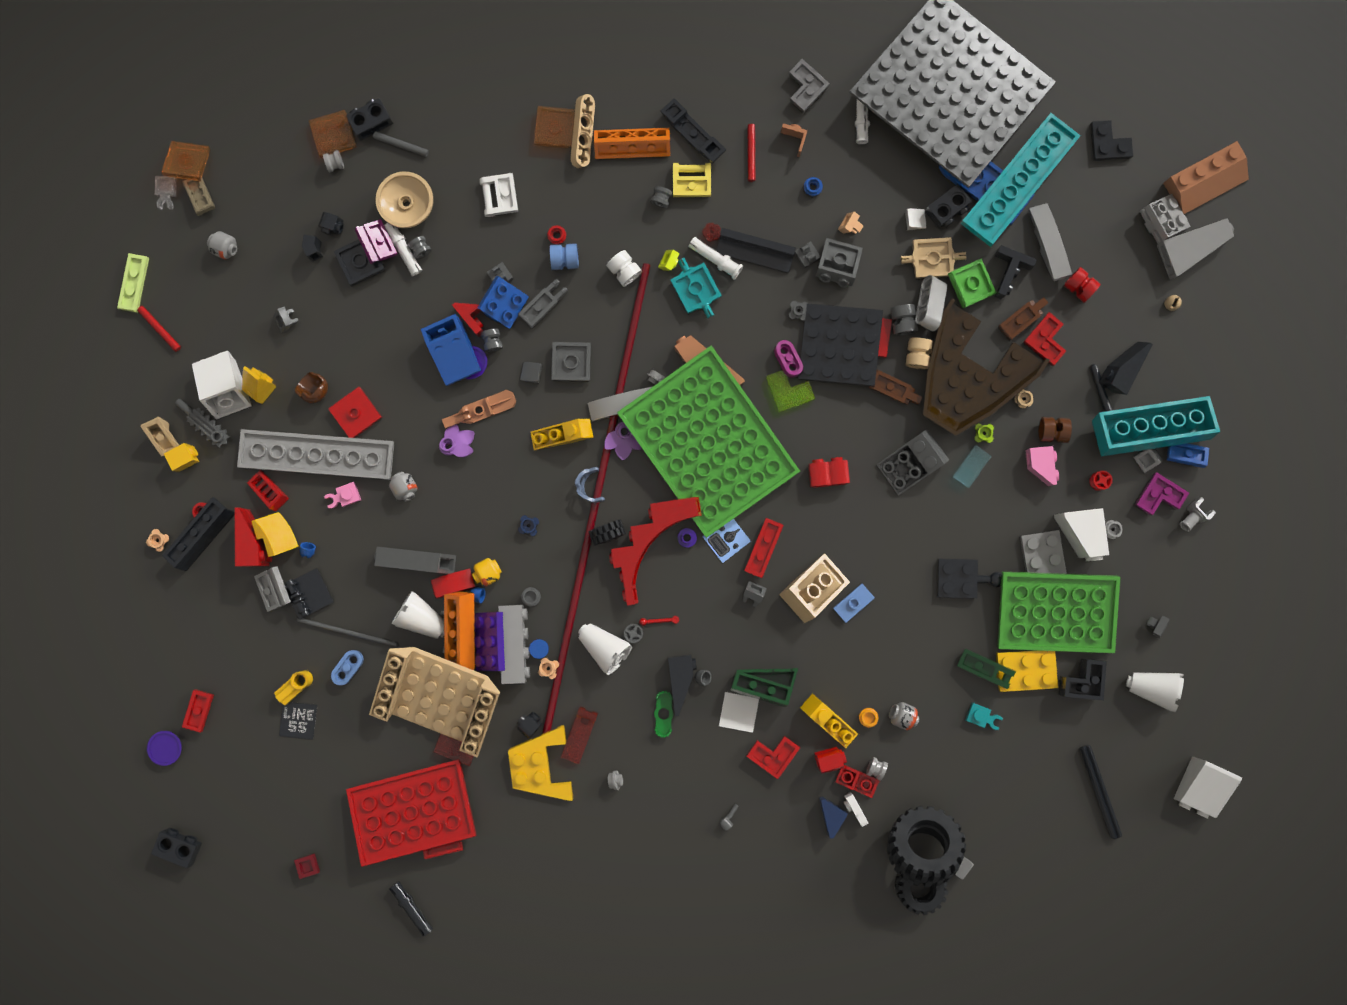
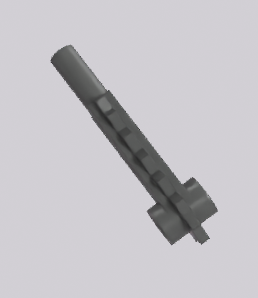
(203, 423)

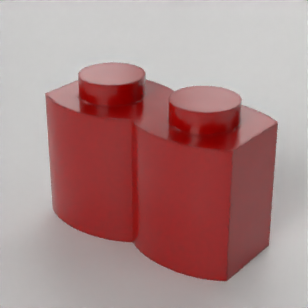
(828, 473)
(830, 759)

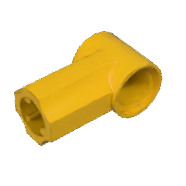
(293, 687)

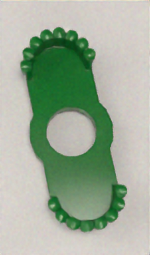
(663, 726)

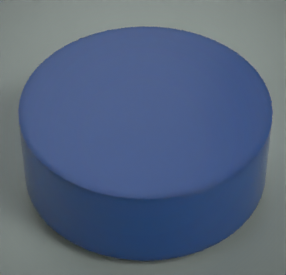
(539, 648)

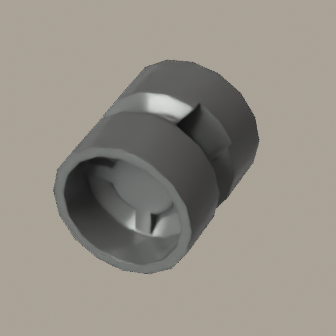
(904, 320)

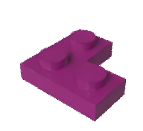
(1160, 490)

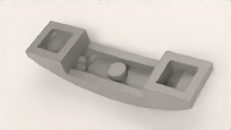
(610, 405)

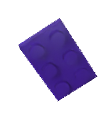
(489, 641)

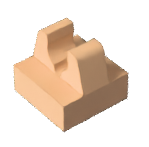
(850, 224)

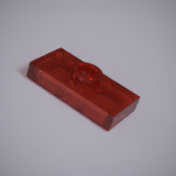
(450, 748)

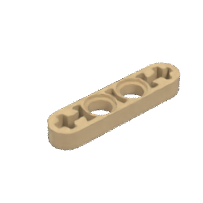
(579, 130)

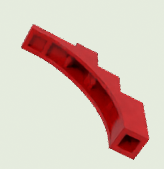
(629, 558)

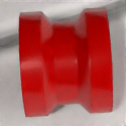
(1104, 481)

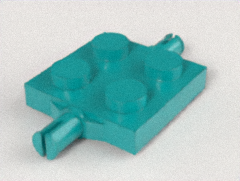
(695, 288)

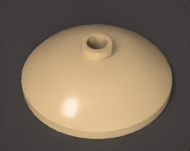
(399, 189)

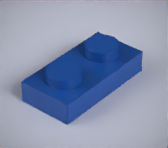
(1188, 454)

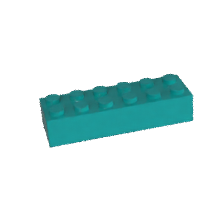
(1155, 426)

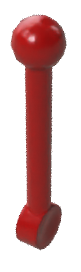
(675, 619)

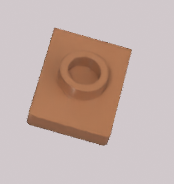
(795, 131)

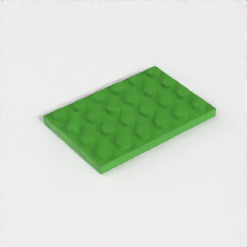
(1058, 612)

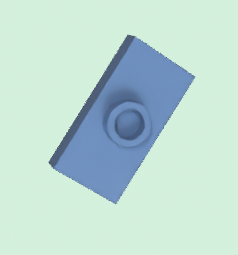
(853, 603)

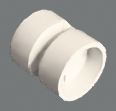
(624, 268)

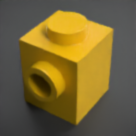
(181, 457)

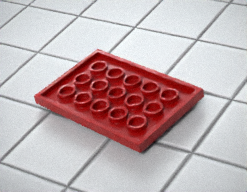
(411, 813)

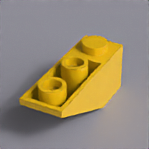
(257, 384)
(562, 434)
(829, 720)

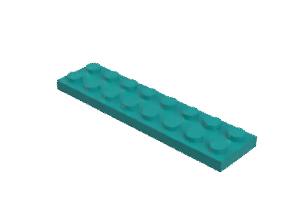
(1020, 179)

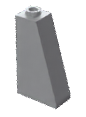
(1190, 247)

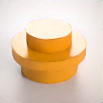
(868, 717)

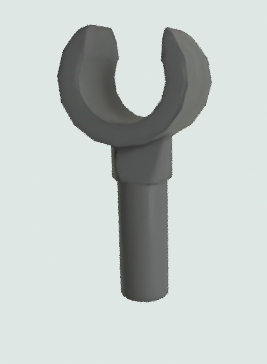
(725, 822)

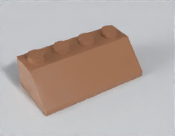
(1209, 178)

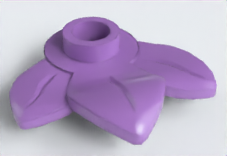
(459, 440)
(621, 443)

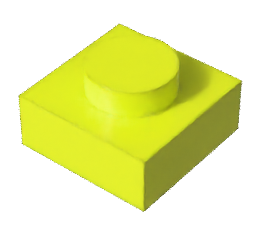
(669, 260)

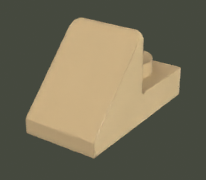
(159, 434)

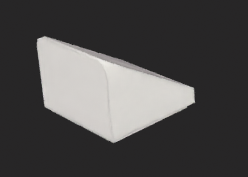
(915, 219)

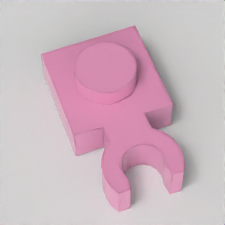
(345, 495)

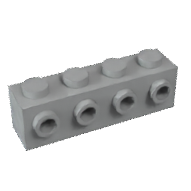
(514, 644)

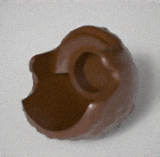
(312, 388)

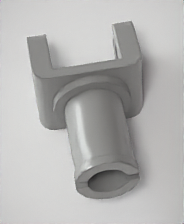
(1196, 515)

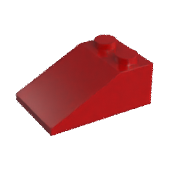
(248, 549)

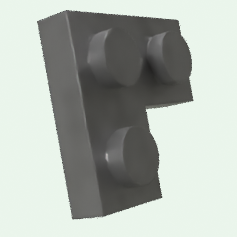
(811, 85)

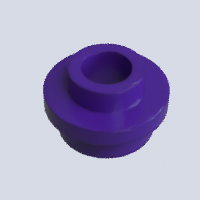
(693, 537)

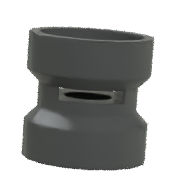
(491, 340)

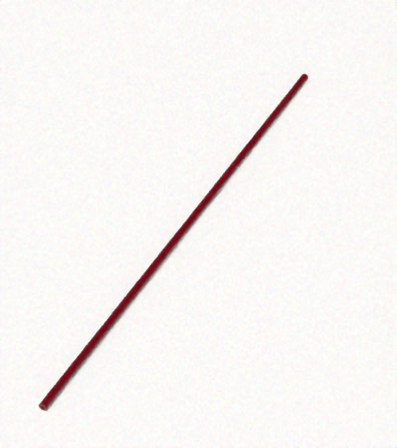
(594, 507)

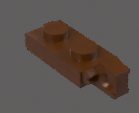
(1022, 318)
(895, 389)

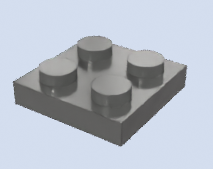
(571, 361)

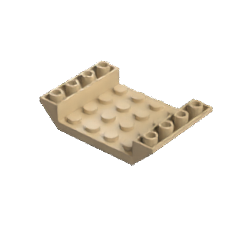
(436, 696)

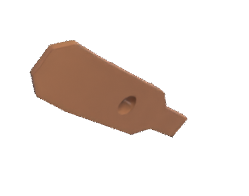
(491, 406)

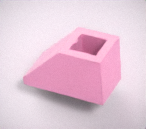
(1042, 464)

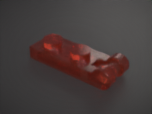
(579, 736)

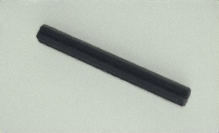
(1101, 792)

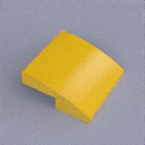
(275, 533)

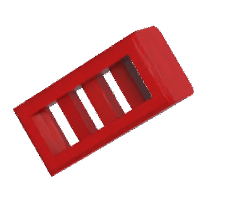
(276, 499)

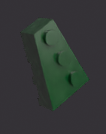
(765, 684)

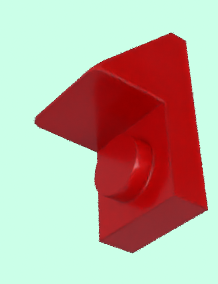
(468, 312)

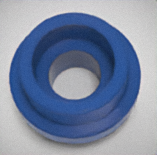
(815, 181)

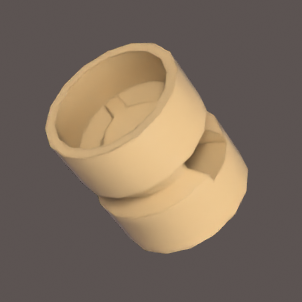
(919, 353)

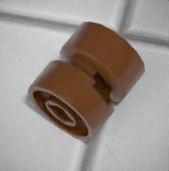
(1048, 427)

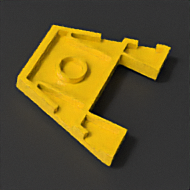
(531, 767)

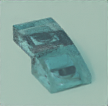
(972, 466)

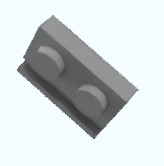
(272, 589)

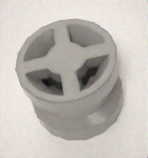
(333, 161)
(876, 768)

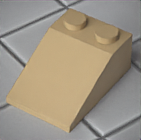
(814, 588)

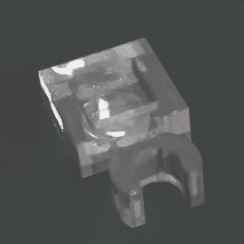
(165, 189)

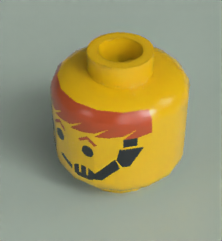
(486, 572)

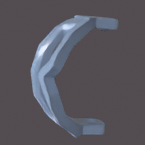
(580, 486)

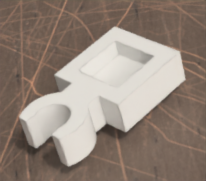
(852, 805)

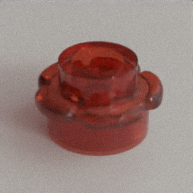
(711, 236)

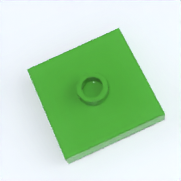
(972, 283)

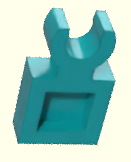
(980, 716)

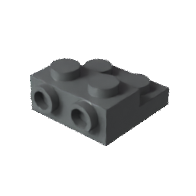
(839, 263)

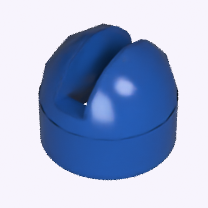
(307, 549)
(479, 594)

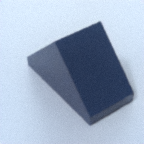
(833, 816)

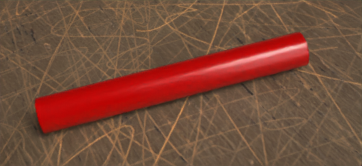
(751, 152)
(159, 329)

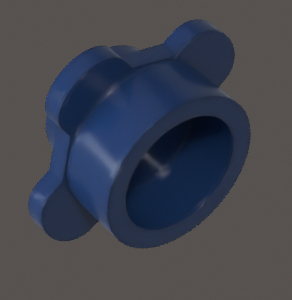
(523, 526)

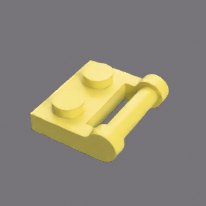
(691, 185)

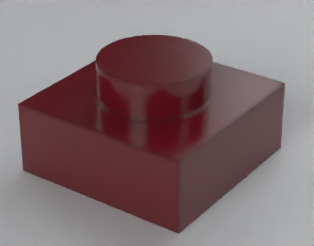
(307, 866)

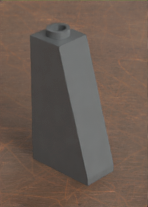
(415, 560)

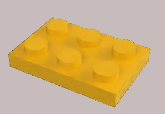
(1033, 669)

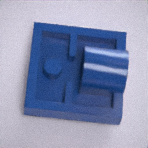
(502, 302)

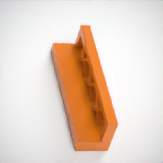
(631, 145)

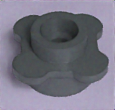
(798, 315)

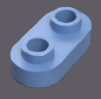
(347, 666)

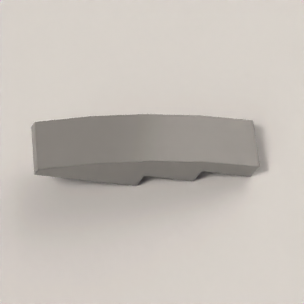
(1050, 242)

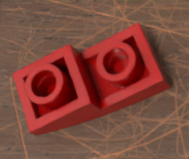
(452, 583)
(857, 781)

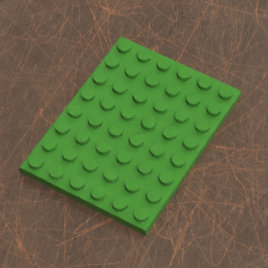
(708, 440)

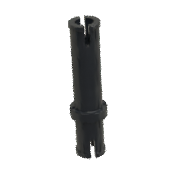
(406, 902)

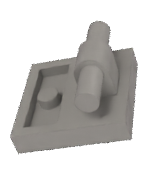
(1164, 218)

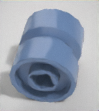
(564, 256)

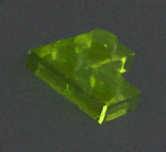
(787, 396)

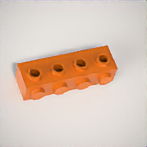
(459, 629)

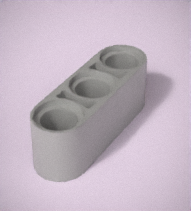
(931, 303)

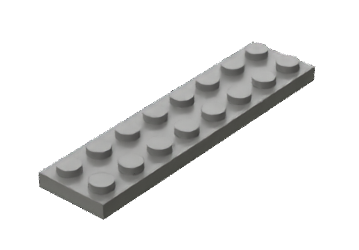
(315, 454)

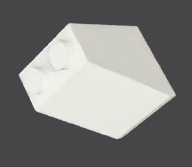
(220, 385)
(1085, 532)
(1206, 787)

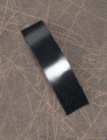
(692, 131)

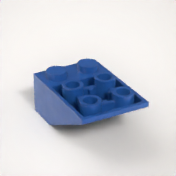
(451, 349)

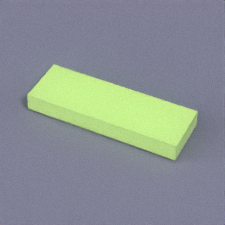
(133, 283)

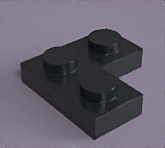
(1105, 146)

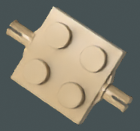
(933, 257)

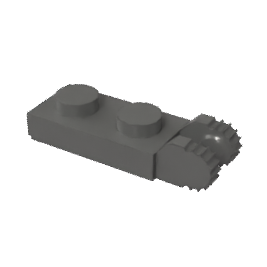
(542, 304)

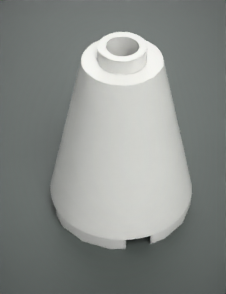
(419, 617)
(604, 647)
(1157, 688)

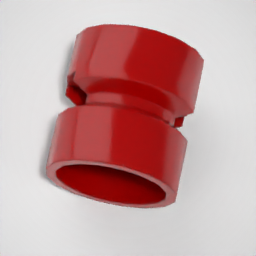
(1082, 284)

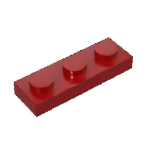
(763, 548)

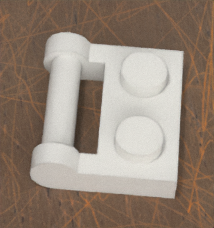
(505, 194)

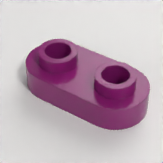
(791, 358)

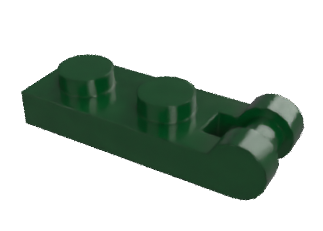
(985, 668)

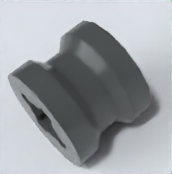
(661, 196)
(419, 247)
(635, 634)

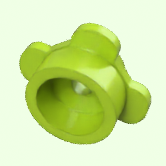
(984, 428)

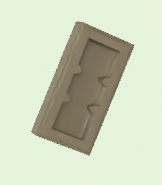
(199, 196)

